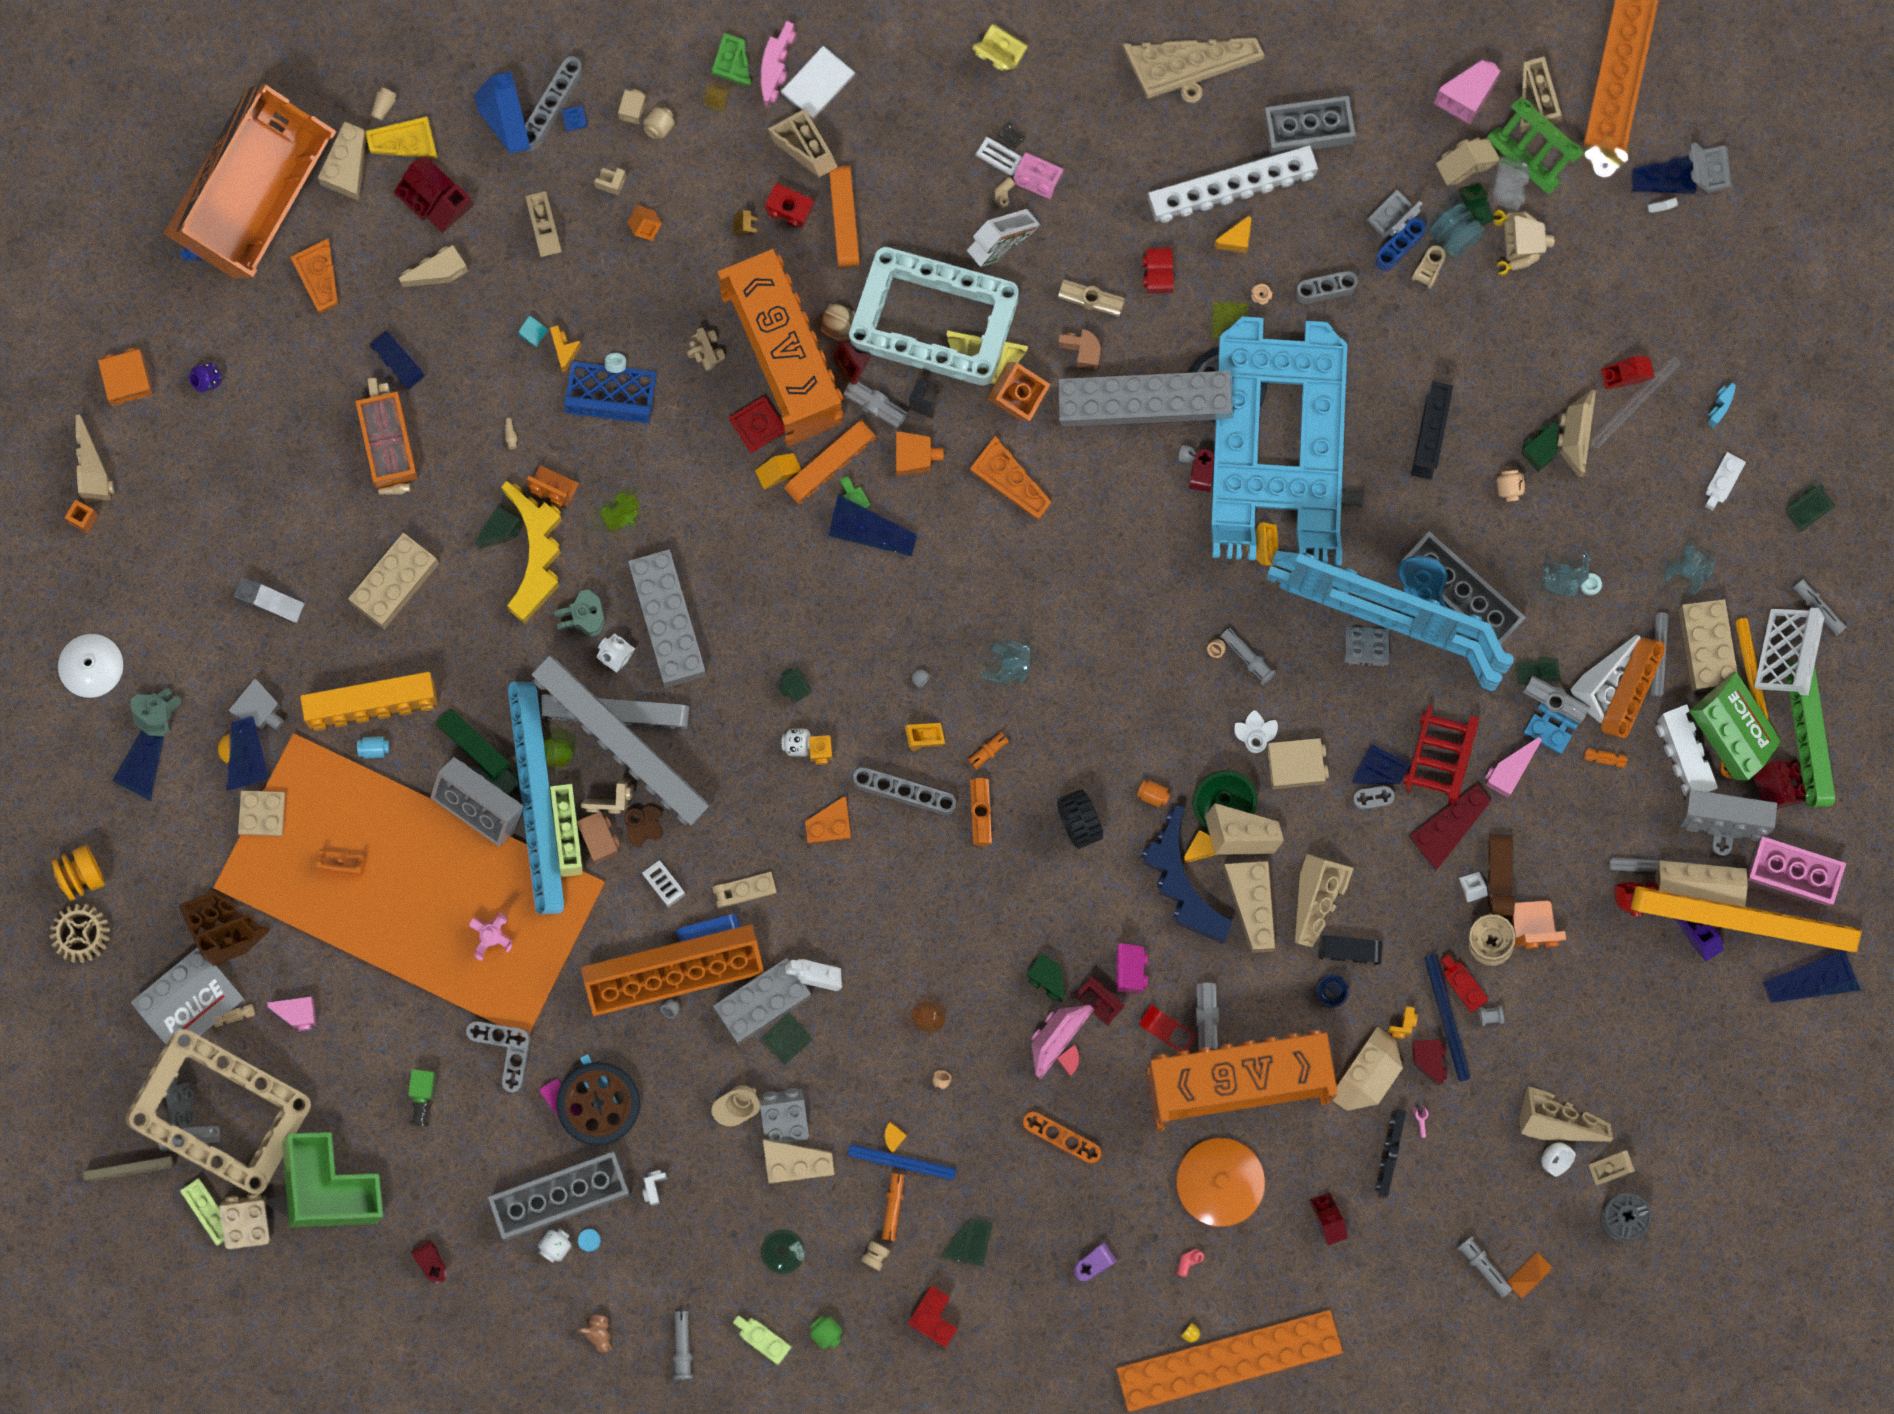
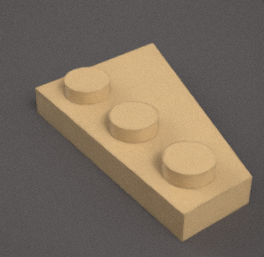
(794, 1162)

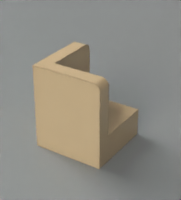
(610, 181)

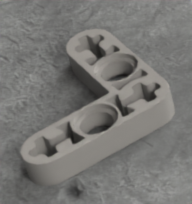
(513, 1048)

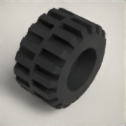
(1080, 819)

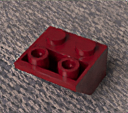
(423, 186)
(1781, 783)

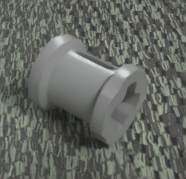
(1491, 1015)

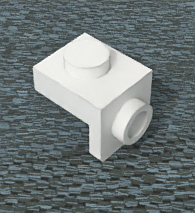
(650, 1192)

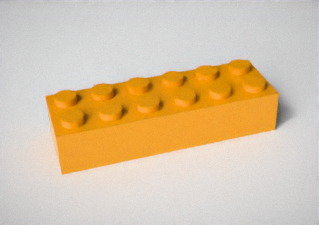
(369, 701)

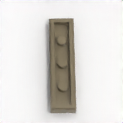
(129, 1169)

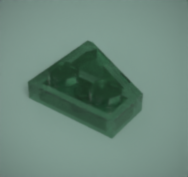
(970, 1244)

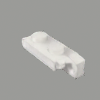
(1724, 480)
(815, 974)

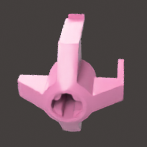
(490, 934)

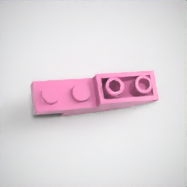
(772, 69)

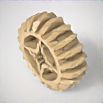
(87, 926)

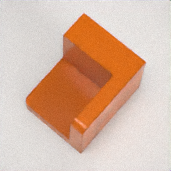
(644, 222)

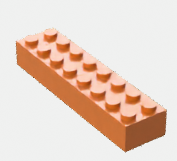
(672, 970)

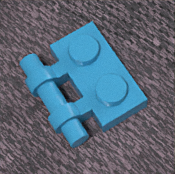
(1551, 735)

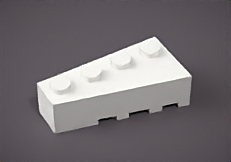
(1685, 751)

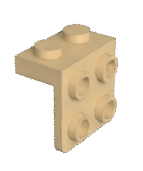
(624, 793)
(244, 1221)

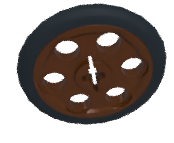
(619, 1082)

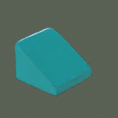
(532, 331)

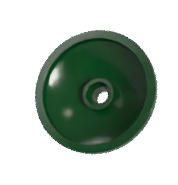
(1237, 788)

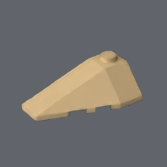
(91, 474)

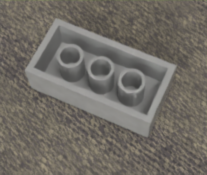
(1310, 123)
(476, 801)
(1728, 815)
(761, 1002)

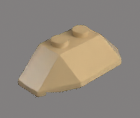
(1576, 432)
(1370, 1073)

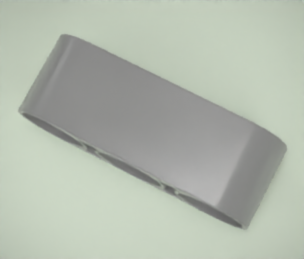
(1334, 280)

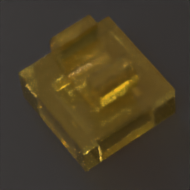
(716, 97)

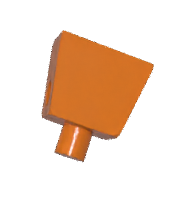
(915, 453)

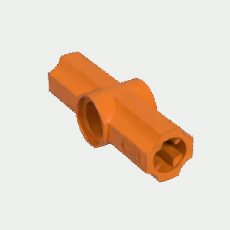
(980, 825)

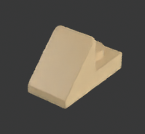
(1611, 1168)

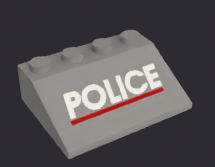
(187, 998)

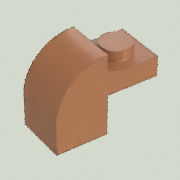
(1086, 345)

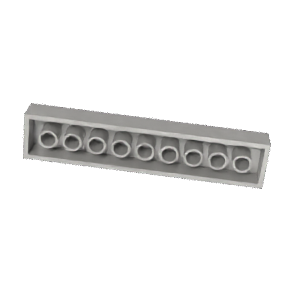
(621, 740)

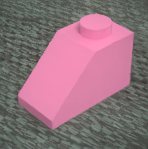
(296, 1012)

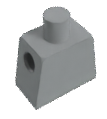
(257, 703)

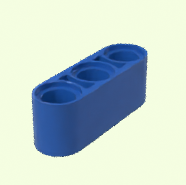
(1405, 236)
(707, 928)

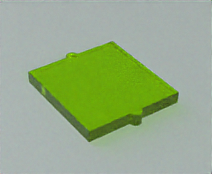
(1226, 315)

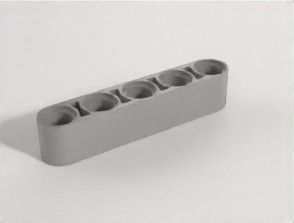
(553, 94)
(897, 783)

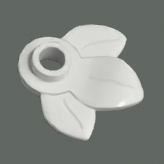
(1256, 729)

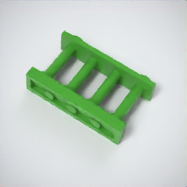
(1511, 149)

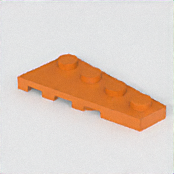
(1006, 476)

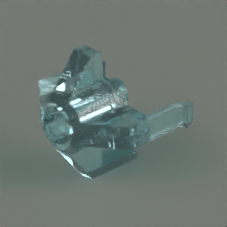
(1693, 567)
(1566, 579)
(1014, 663)

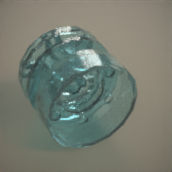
(1460, 234)

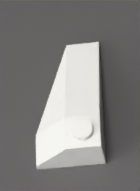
(1600, 682)

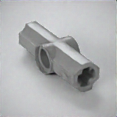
(875, 403)
(1569, 706)
(1207, 1016)

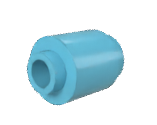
(372, 747)

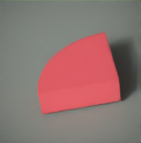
(1070, 1060)

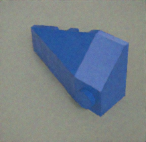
(501, 109)

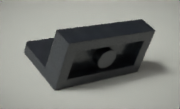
(917, 403)

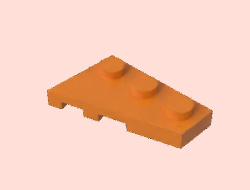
(317, 274)

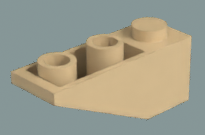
(439, 269)

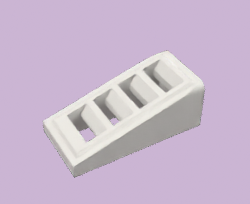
(674, 897)

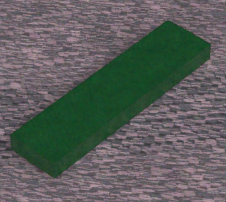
(472, 743)

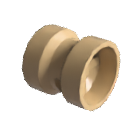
(872, 1260)

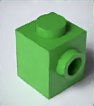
(422, 1086)

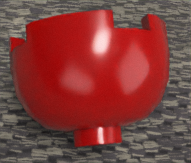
(1624, 895)

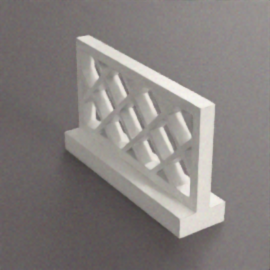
(1806, 657)

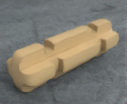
(235, 1015)

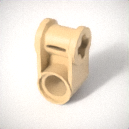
(1428, 270)

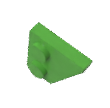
(732, 61)

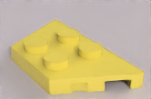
(971, 346)

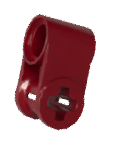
(1202, 474)
(428, 1259)

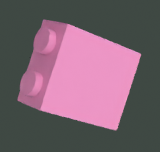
(1468, 91)

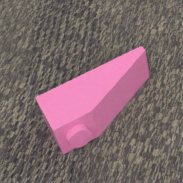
(1509, 771)

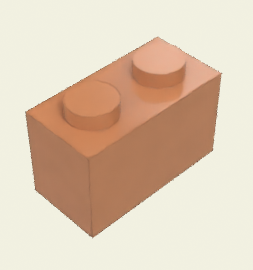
(598, 838)

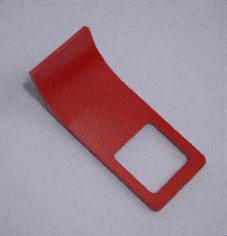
(1163, 1027)

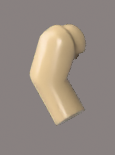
(1001, 192)

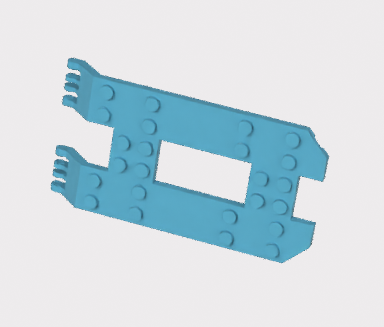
(1316, 484)
(1430, 622)

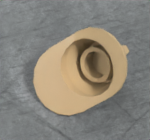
(837, 322)
(736, 1106)

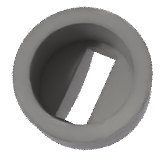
(1186, 454)
(920, 677)
(673, 1006)

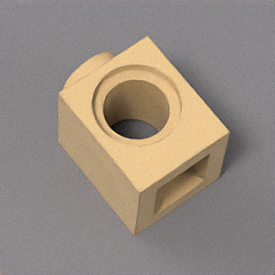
(632, 106)

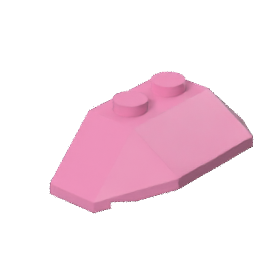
(1056, 1035)

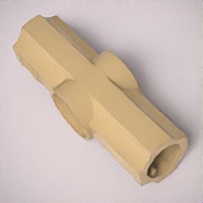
(1077, 294)

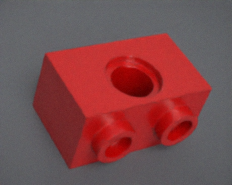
(780, 197)

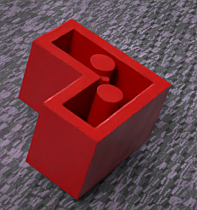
(928, 1321)

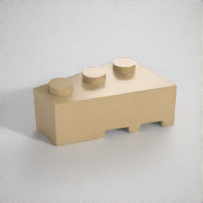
(804, 143)
(1242, 832)

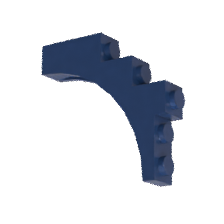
(1194, 912)

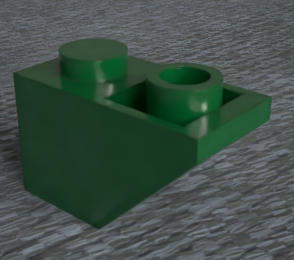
(1542, 449)
(1047, 975)

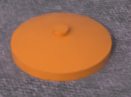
(1220, 1182)

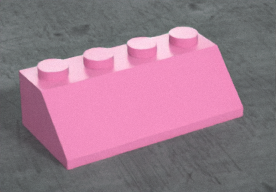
(1796, 871)

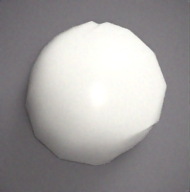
(1566, 1158)

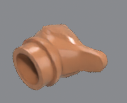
(598, 1333)

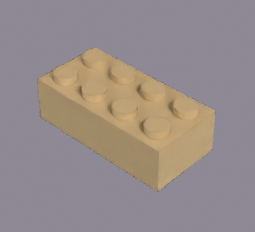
(393, 581)
(1707, 644)

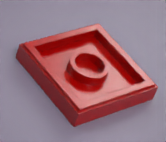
(757, 424)

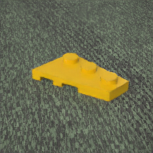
(403, 139)

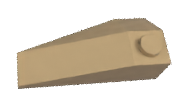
(1318, 888)
(1552, 1121)

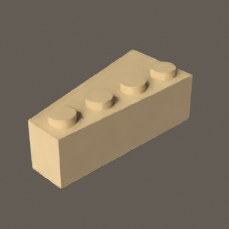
(1252, 897)

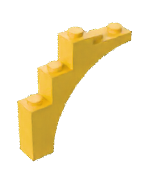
(537, 583)

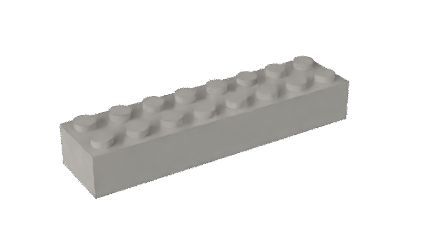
(1146, 398)

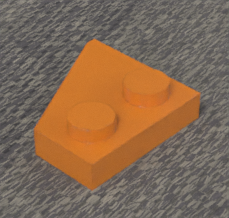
(829, 824)

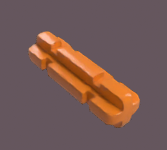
(1605, 757)

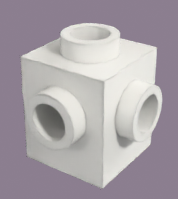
(615, 652)

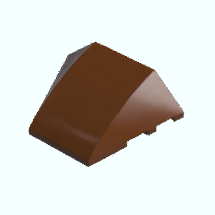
(219, 928)

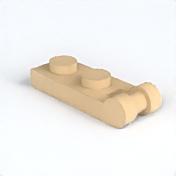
(745, 890)

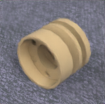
(1496, 928)

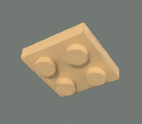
(262, 813)

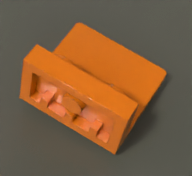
(553, 486)

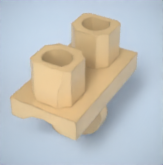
(702, 349)

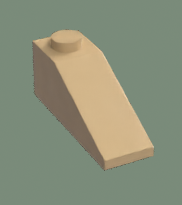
(543, 224)

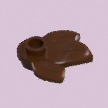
(646, 826)

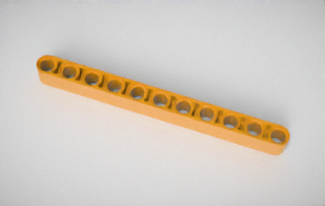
(1746, 919)

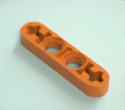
(1064, 1133)

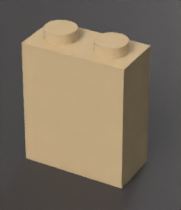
(1297, 763)

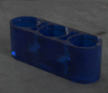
(398, 360)

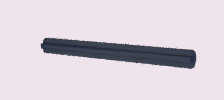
(1447, 1017)

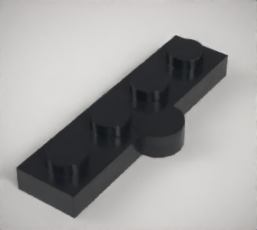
(1392, 1144)

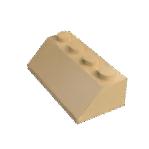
(1703, 881)

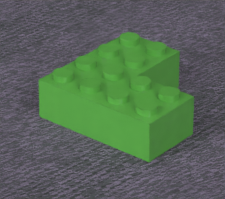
(318, 1194)

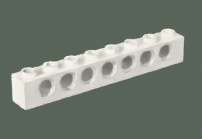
(1301, 157)

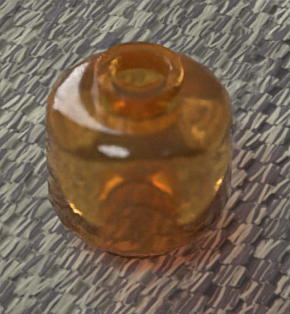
(928, 1017)

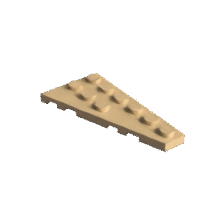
(1187, 62)

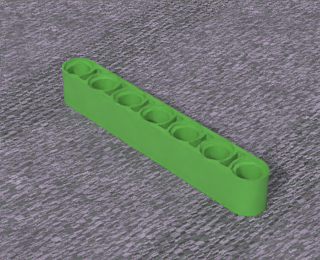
(1812, 744)

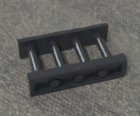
(1432, 430)

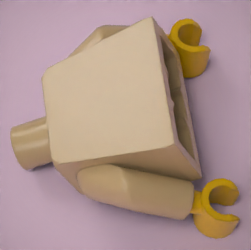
(1523, 239)

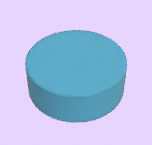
(589, 1240)

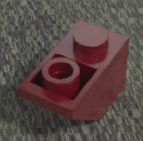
(450, 208)
(1428, 1059)
(1329, 1219)

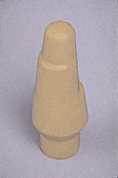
(510, 435)
(397, 489)

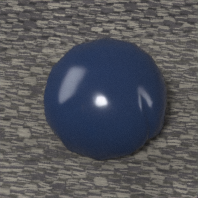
(1337, 986)

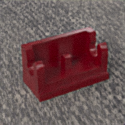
(1103, 1002)

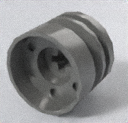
(1613, 1222)

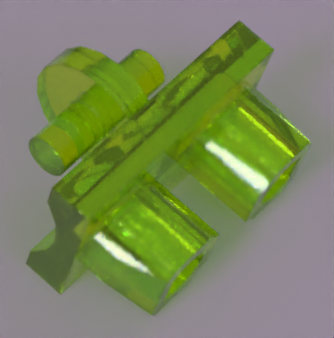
(622, 514)

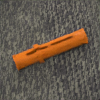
(893, 1206)

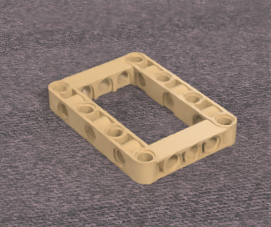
(199, 1049)

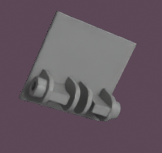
(1367, 646)

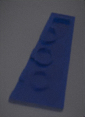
(1819, 978)

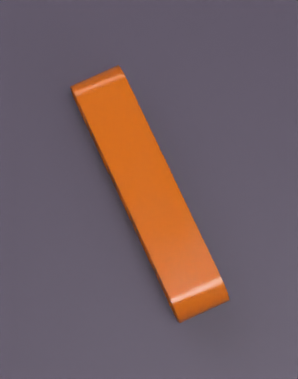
(844, 216)
(829, 461)
(1633, 687)

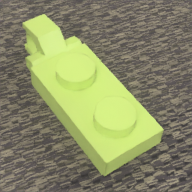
(762, 1339)

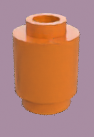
(1153, 793)

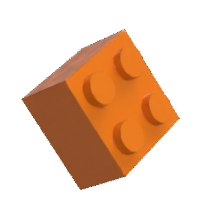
(1018, 391)

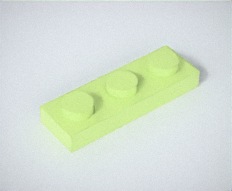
(205, 1209)

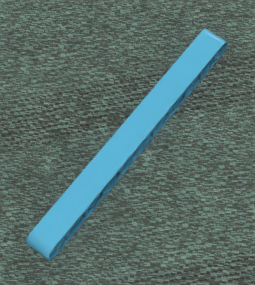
(535, 798)

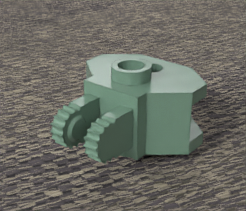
(581, 612)
(154, 711)

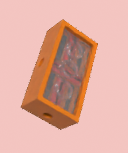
(386, 440)

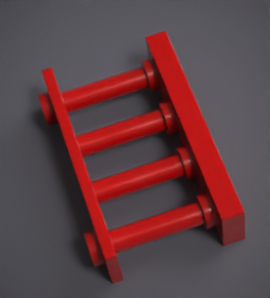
(1458, 769)

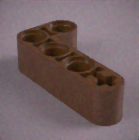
(1500, 876)

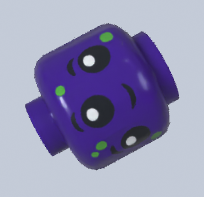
(205, 377)

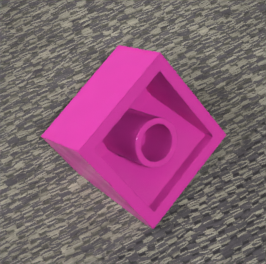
(1130, 969)

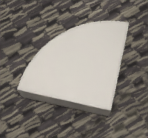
(1663, 205)

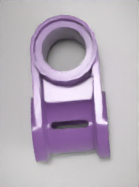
(1097, 1260)

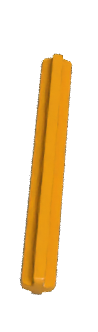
(1750, 662)

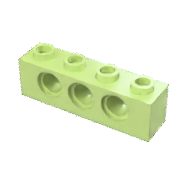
(566, 830)

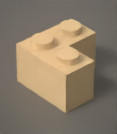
(1467, 159)

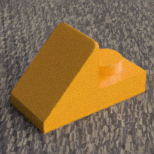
(567, 352)
(924, 735)

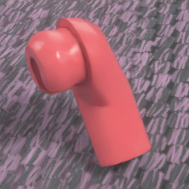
(1188, 1259)

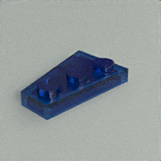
(140, 765)

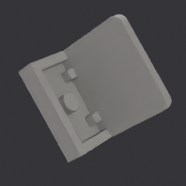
(1710, 168)
(1392, 214)
(784, 1115)

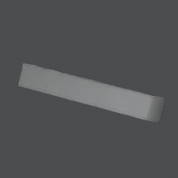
(629, 712)

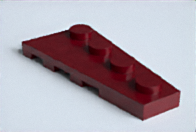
(1445, 830)

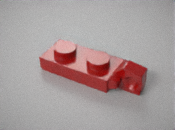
(1463, 984)

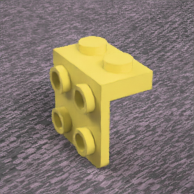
(1000, 48)

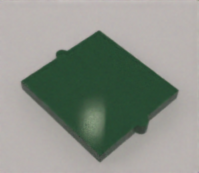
(786, 1038)

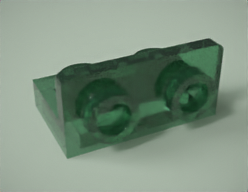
(1809, 508)

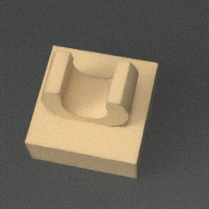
(377, 390)

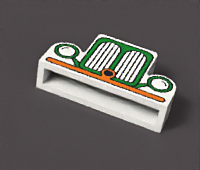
(1000, 235)

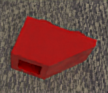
(1627, 372)

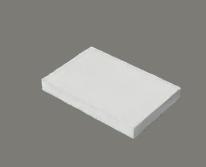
(818, 82)

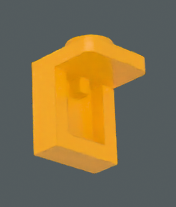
(820, 749)
(1409, 1021)

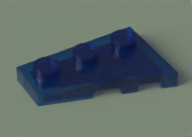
(1665, 177)
(245, 756)

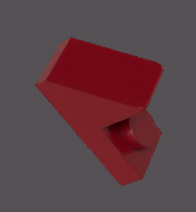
(850, 362)

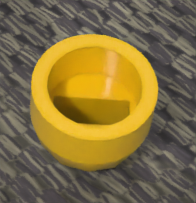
(1191, 1333)

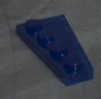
(865, 527)

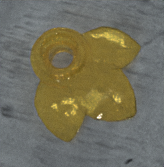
(1607, 152)

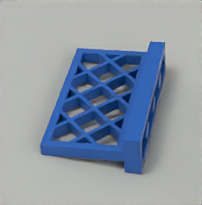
(605, 408)

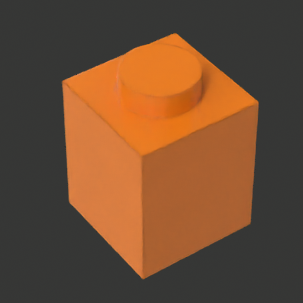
(81, 516)

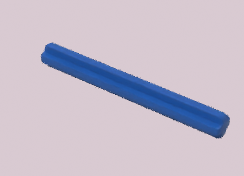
(902, 1162)

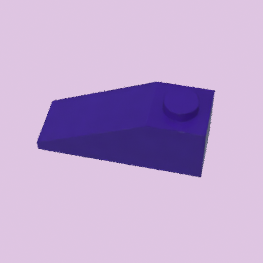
(1702, 937)

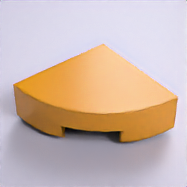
(893, 1137)

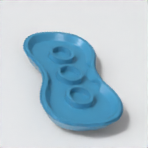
(1422, 578)

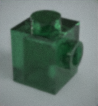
(794, 685)

